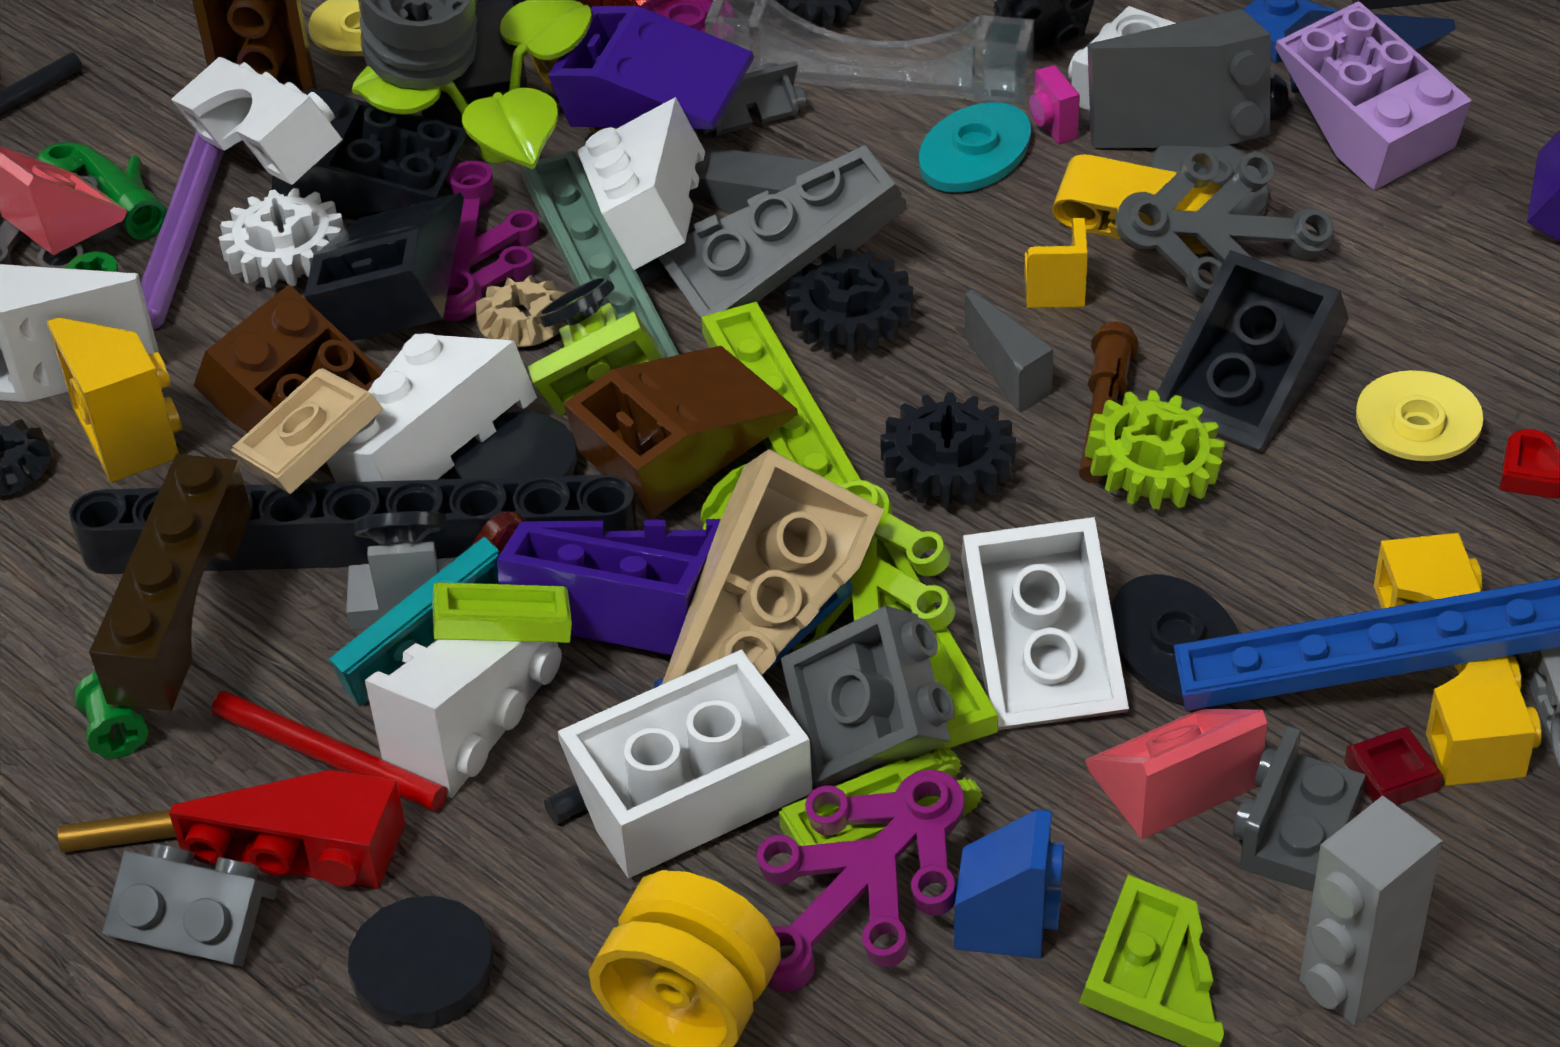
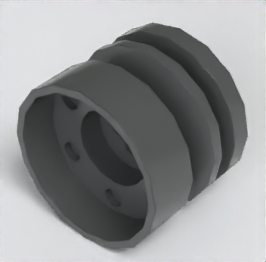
(418, 40)

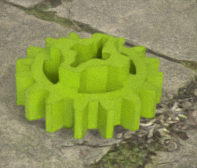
(1154, 449)

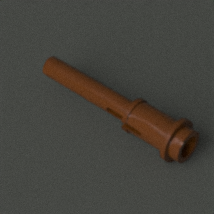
(1113, 349)

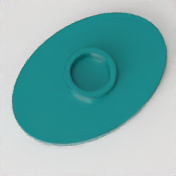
(974, 147)

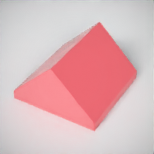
(52, 203)
(1182, 767)

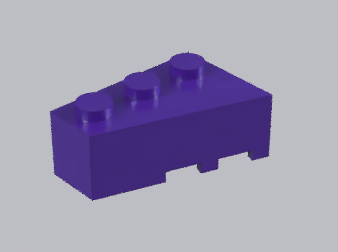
(618, 583)

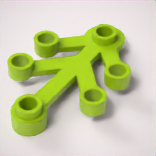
(879, 576)

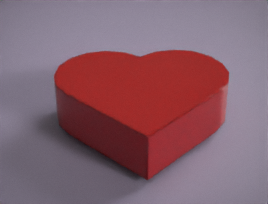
(1531, 465)

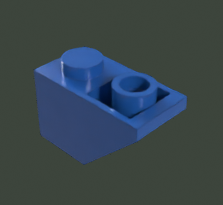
(1009, 889)

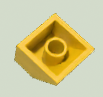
(117, 395)

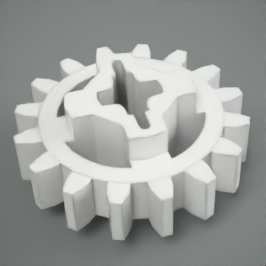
(278, 236)

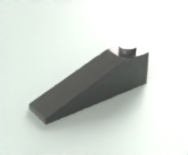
(734, 176)

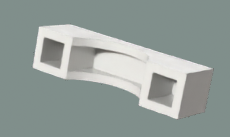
(273, 119)

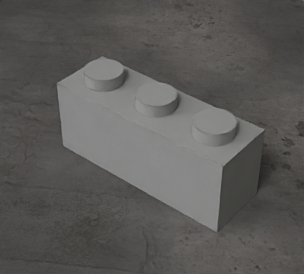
(1368, 910)

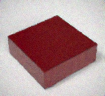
(1394, 767)

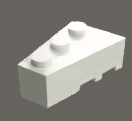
(645, 180)
(433, 403)
(456, 703)

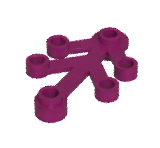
(516, 262)
(866, 866)

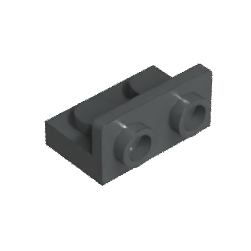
(1294, 812)

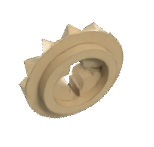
(501, 319)

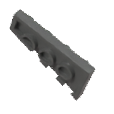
(779, 233)

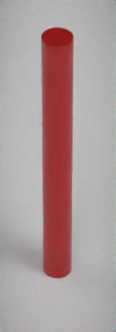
(327, 749)

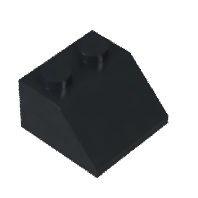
(489, 70)

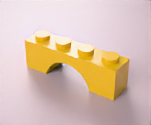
(1479, 717)

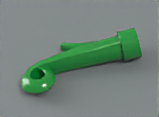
(126, 188)

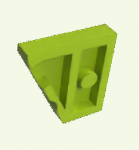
(1154, 967)

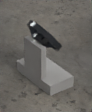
(395, 566)

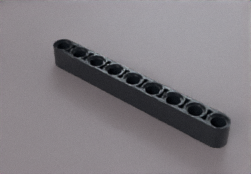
(317, 519)

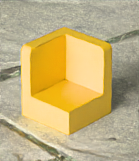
(1057, 273)

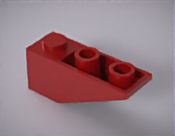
(305, 826)

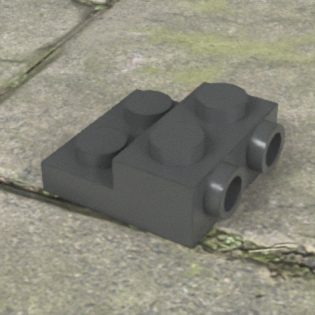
(868, 694)

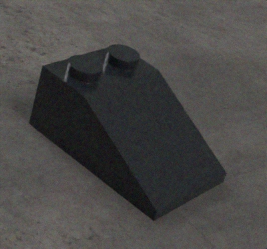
(1255, 349)

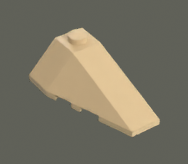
(772, 563)

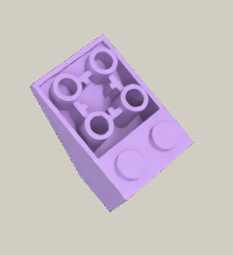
(1373, 95)

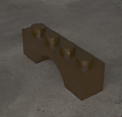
(147, 630)

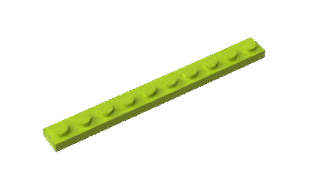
(814, 446)

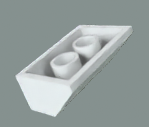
(687, 762)

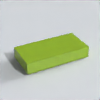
(501, 612)

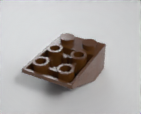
(273, 355)
(674, 422)

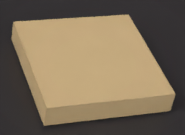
(306, 429)

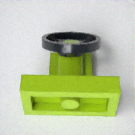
(592, 342)

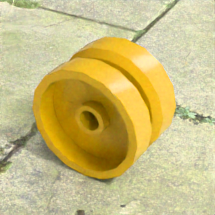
(685, 962)

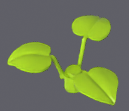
(508, 124)

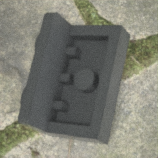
(184, 906)

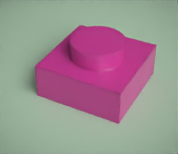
(1055, 104)

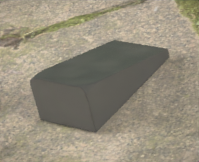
(1009, 351)

